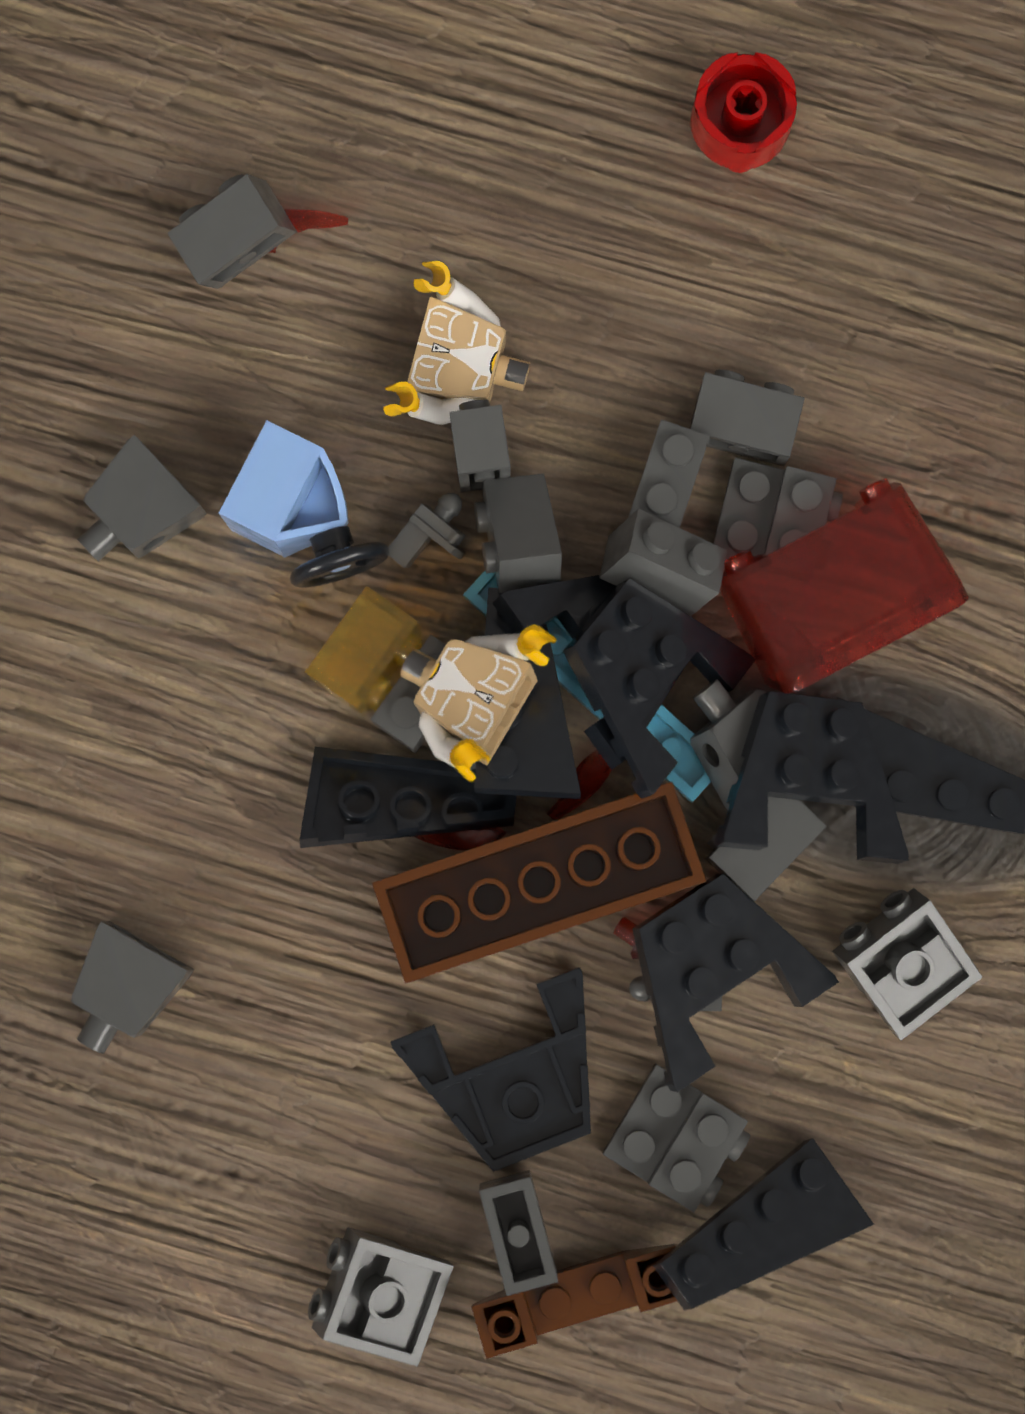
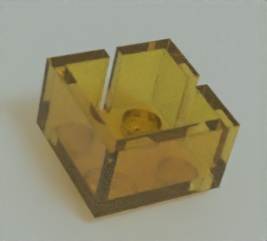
(365, 652)

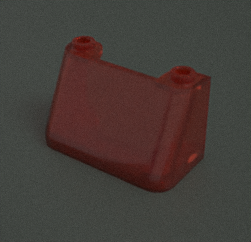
(840, 589)

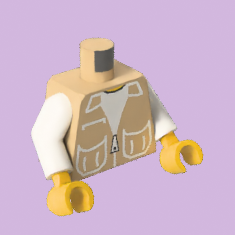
(455, 354)
(474, 693)

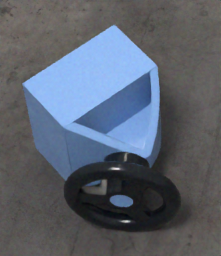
(293, 501)

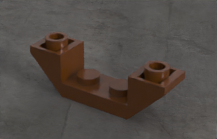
(578, 1296)

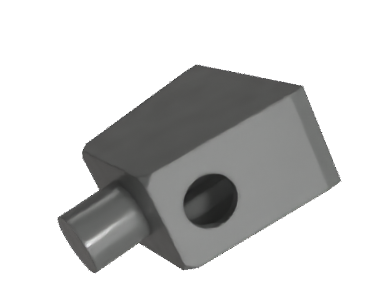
(137, 504)
(724, 736)
(124, 985)

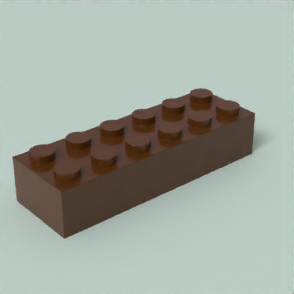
(538, 882)

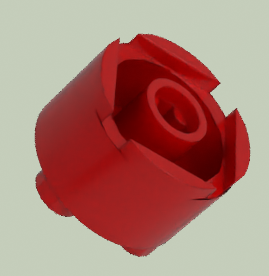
(739, 84)

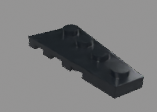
(537, 748)

